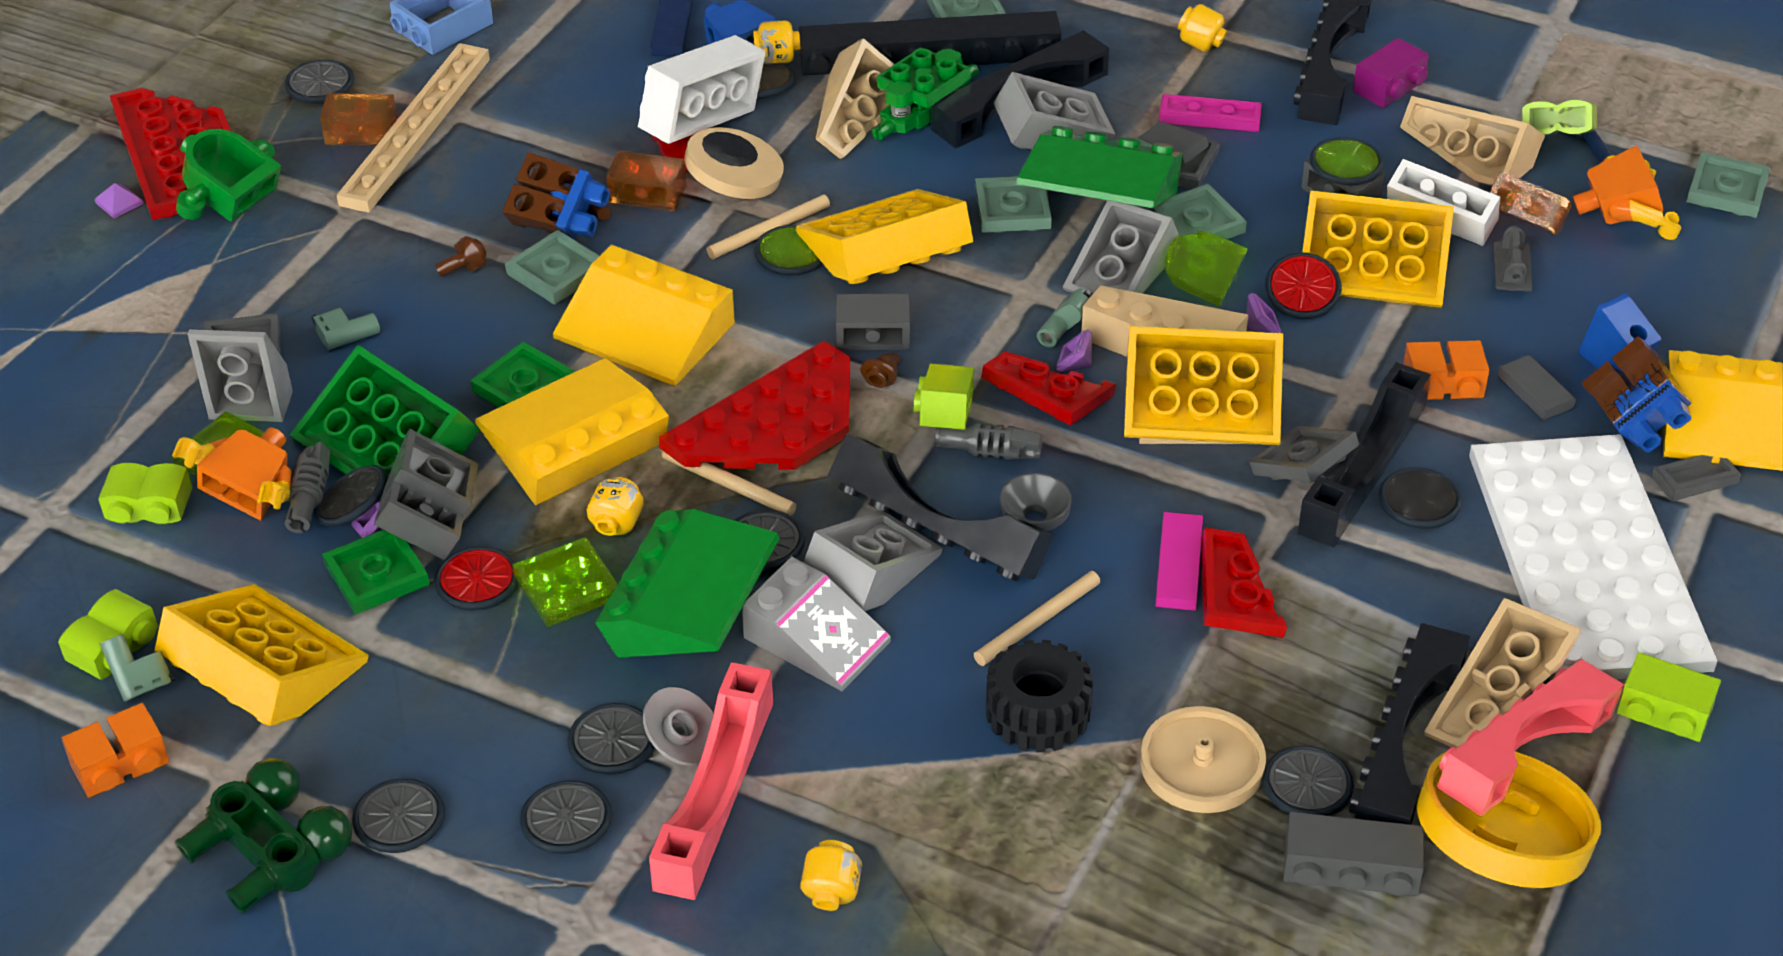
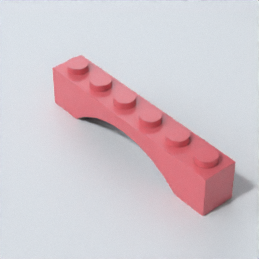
(1484, 765)
(694, 830)

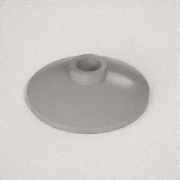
(677, 724)

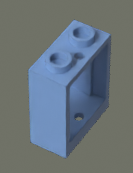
(467, 20)

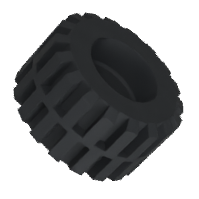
(1033, 719)

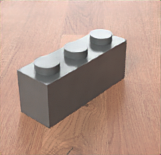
(1354, 854)

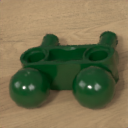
(250, 821)

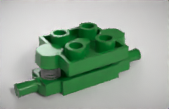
(917, 85)

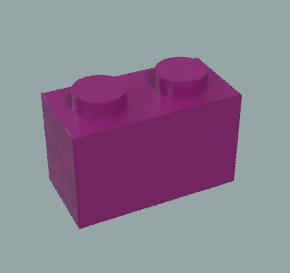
(1390, 72)

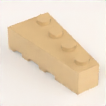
(1113, 310)

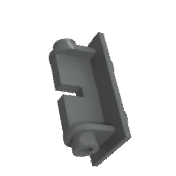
(1512, 262)

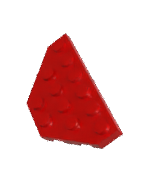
(153, 136)
(774, 419)

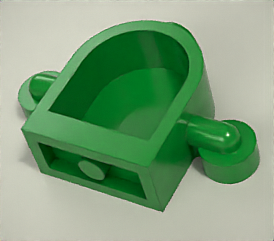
(225, 173)

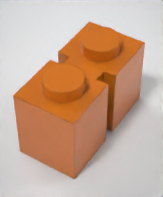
(1461, 378)
(98, 765)

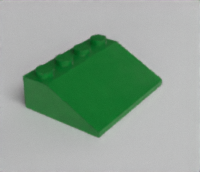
(1102, 167)
(371, 409)
(685, 585)

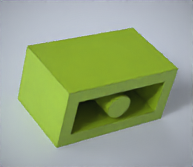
(945, 396)
(1668, 697)

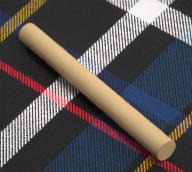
(754, 232)
(740, 486)
(1037, 618)

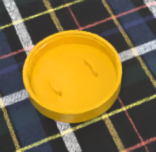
(1529, 839)

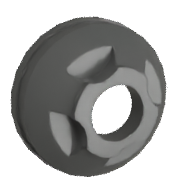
(1037, 494)

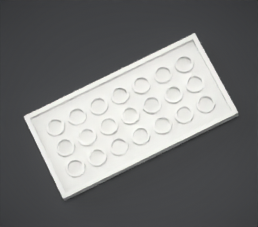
(1591, 550)

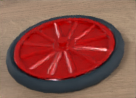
(1303, 285)
(476, 578)

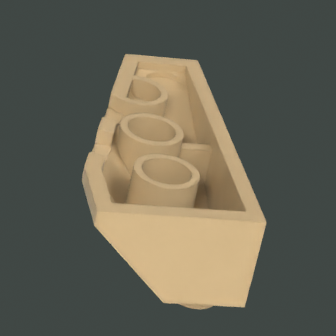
(852, 98)
(1473, 140)
(1505, 665)

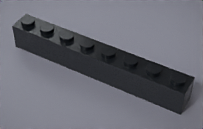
(977, 38)

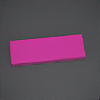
(1210, 112)
(1179, 561)

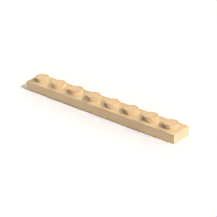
(413, 128)

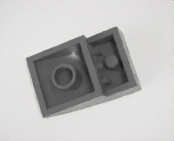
(427, 495)

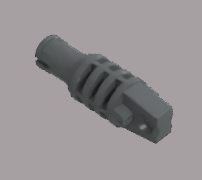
(992, 441)
(307, 486)

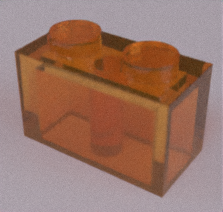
(357, 118)
(646, 180)
(1531, 203)

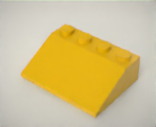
(888, 234)
(1382, 246)
(646, 315)
(1204, 385)
(1732, 410)
(574, 429)
(257, 652)

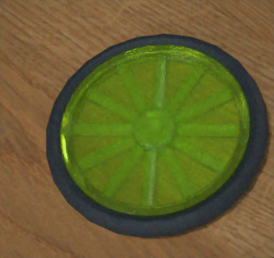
(1346, 161)
(785, 252)

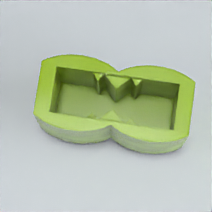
(1567, 117)
(145, 493)
(109, 617)

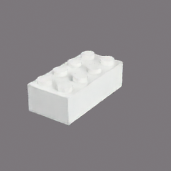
(701, 88)

